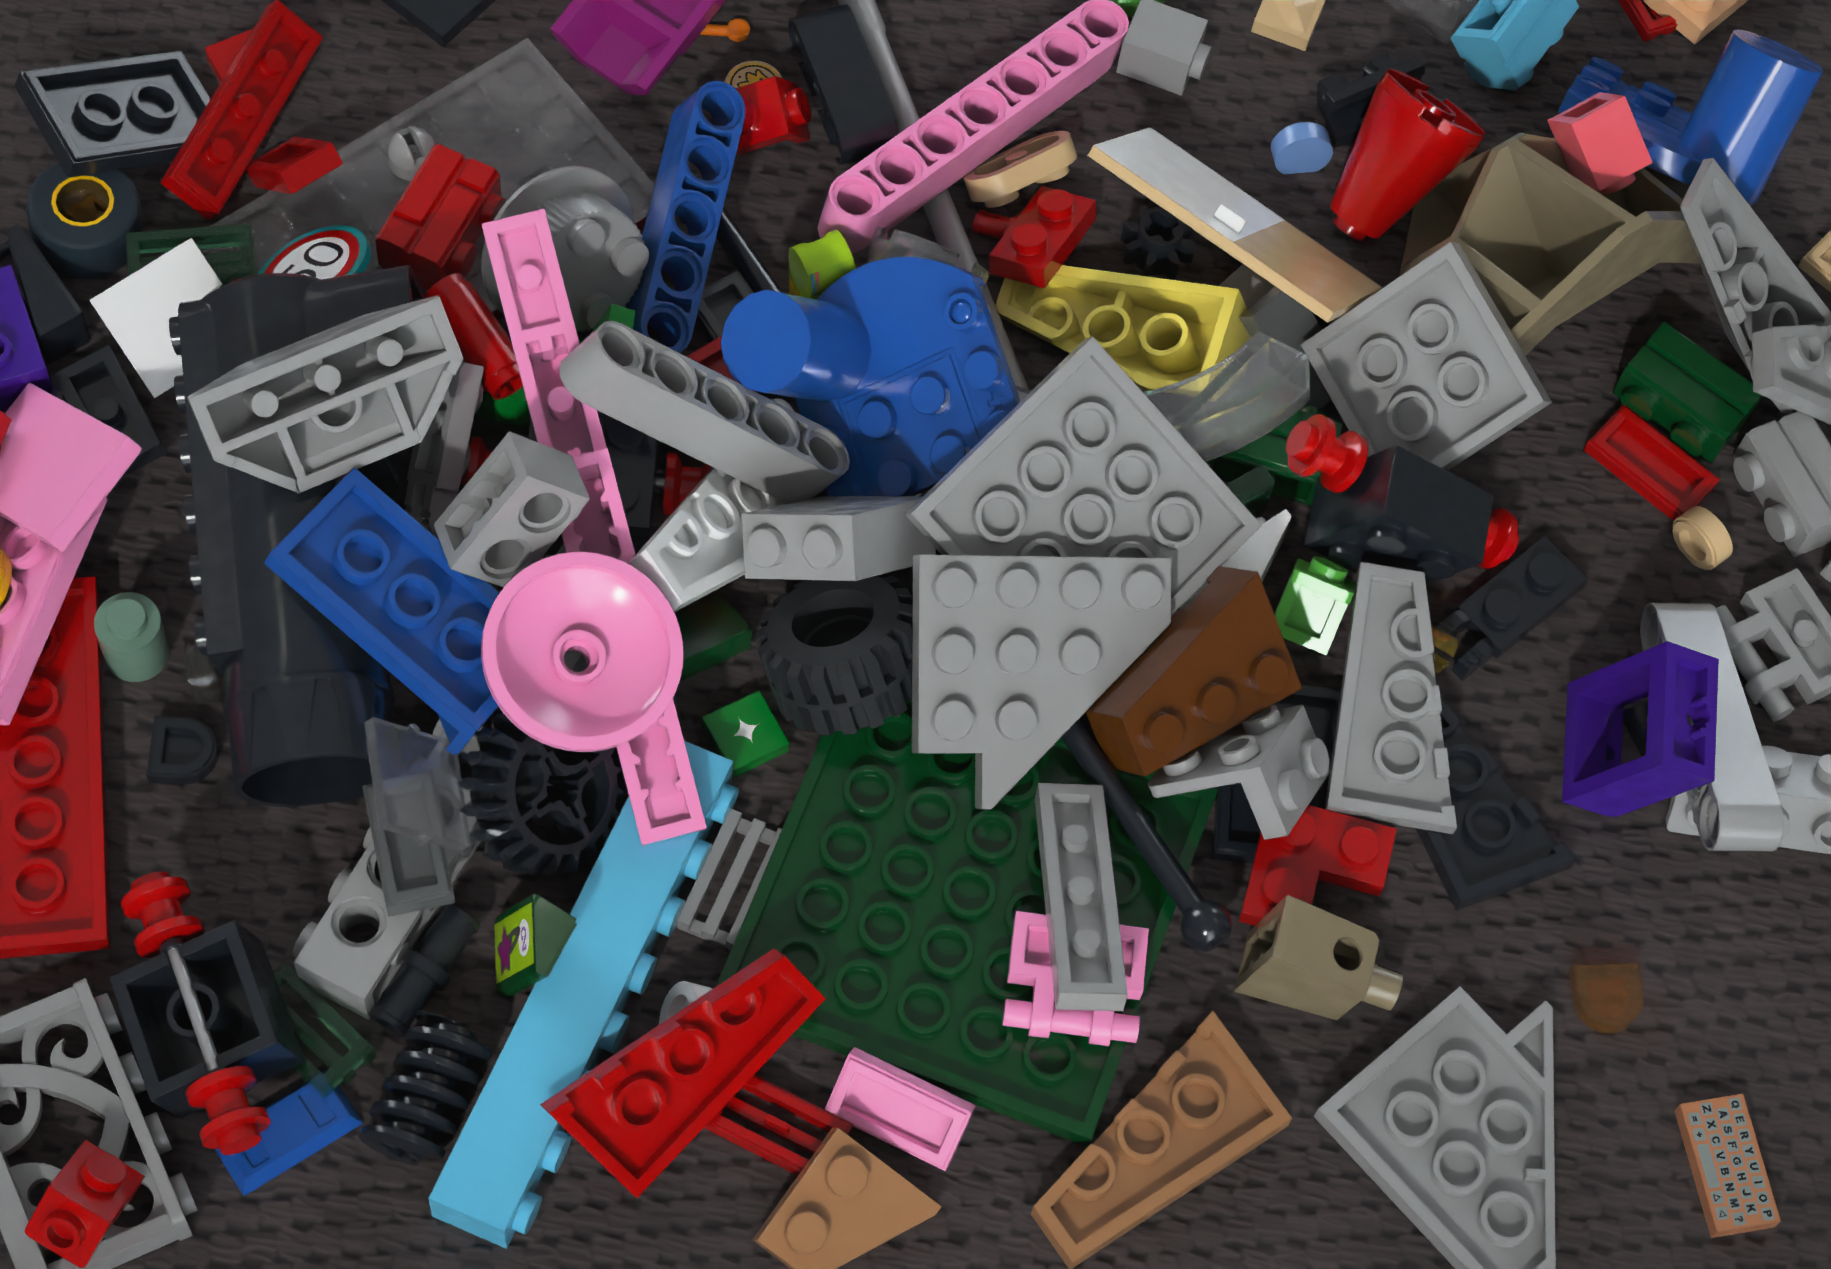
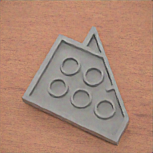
(1022, 651)
(1461, 1133)

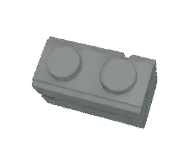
(1791, 476)

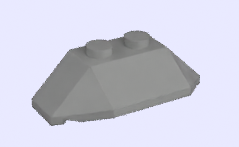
(332, 397)

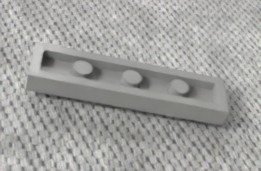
(1080, 898)

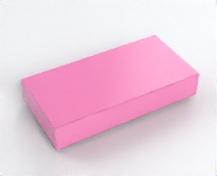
(900, 1108)

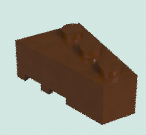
(1198, 678)

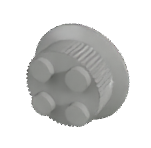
(592, 237)

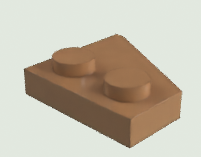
(841, 1207)

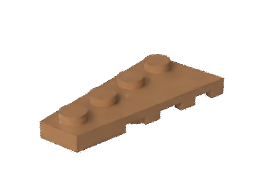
(1170, 1138)

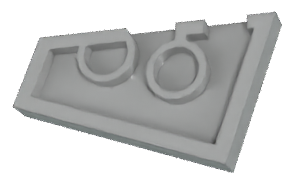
(1794, 368)

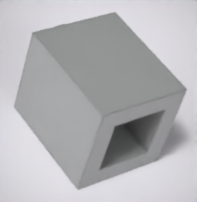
(1164, 47)

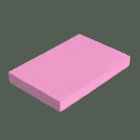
(57, 466)

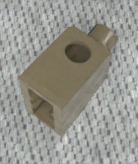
(1314, 962)

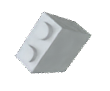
(832, 538)

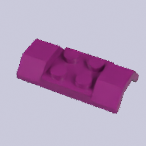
(632, 39)

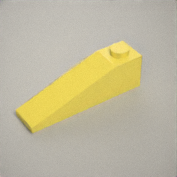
(1147, 324)

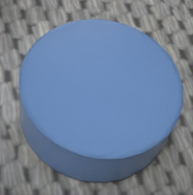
(1301, 148)

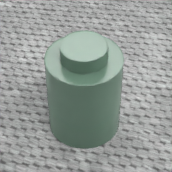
(131, 637)

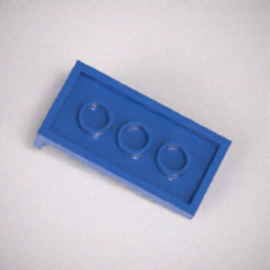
(395, 598)

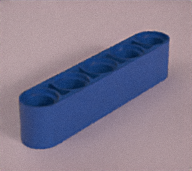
(696, 203)

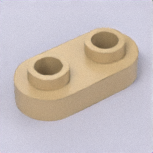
(1035, 160)

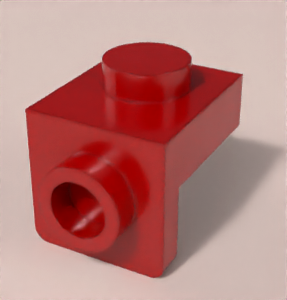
(773, 113)
(83, 1203)

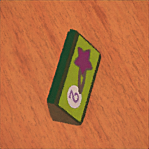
(529, 943)

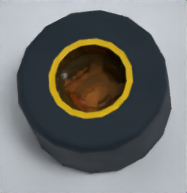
(83, 220)

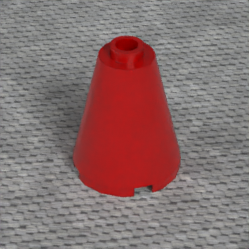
(1400, 155)

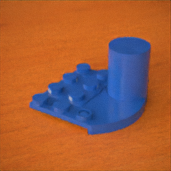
(1738, 121)
(885, 360)

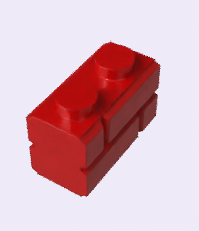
(440, 217)

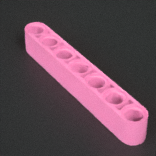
(974, 123)

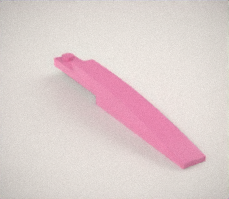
(541, 337)

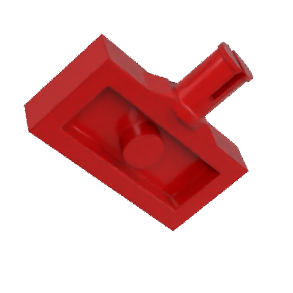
(1039, 237)

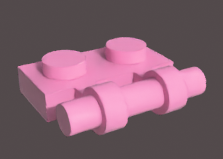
(1032, 967)

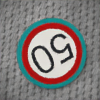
(322, 254)

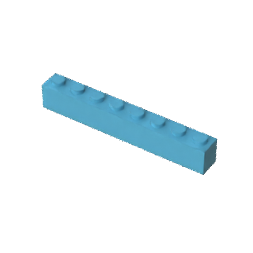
(574, 1016)

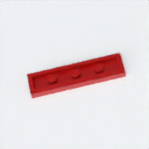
(242, 110)

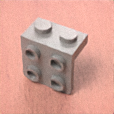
(1271, 757)

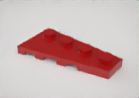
(675, 1079)

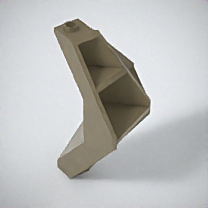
(1544, 235)

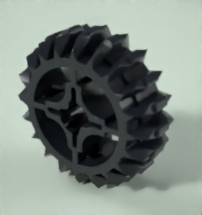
(522, 780)

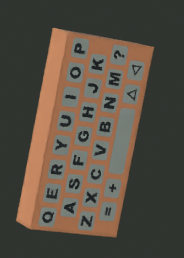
(1727, 1165)

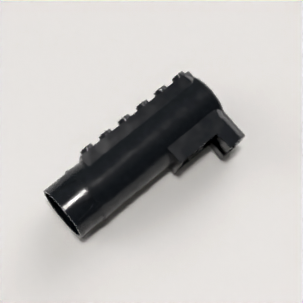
(289, 673)

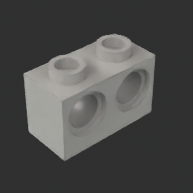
(511, 510)

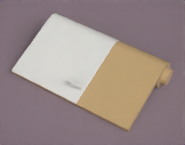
(1236, 222)

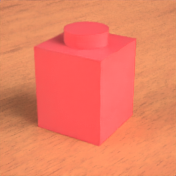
(1601, 142)

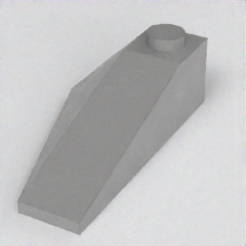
(1745, 265)

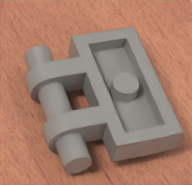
(1797, 633)

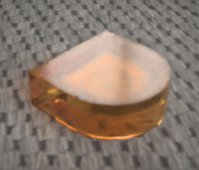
(1607, 995)

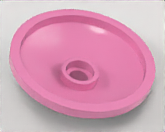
(607, 616)

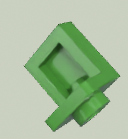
(1314, 603)

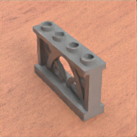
(70, 1081)

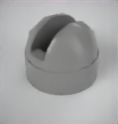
(399, 154)

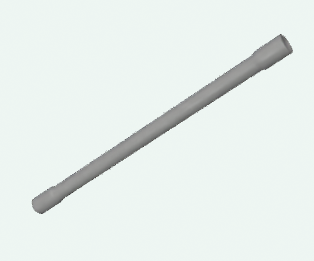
(941, 209)

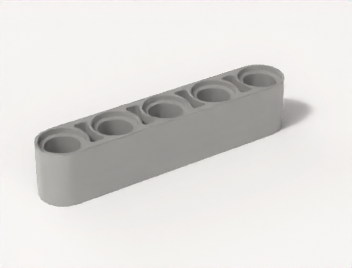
(703, 413)
(1742, 803)

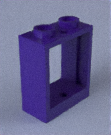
(1676, 755)

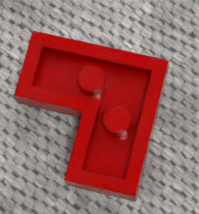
(1320, 848)

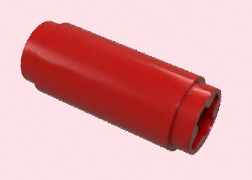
(479, 335)

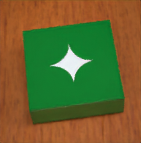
(745, 733)

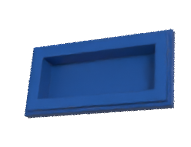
(298, 1128)

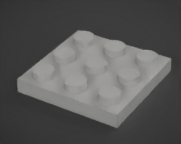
(1428, 364)

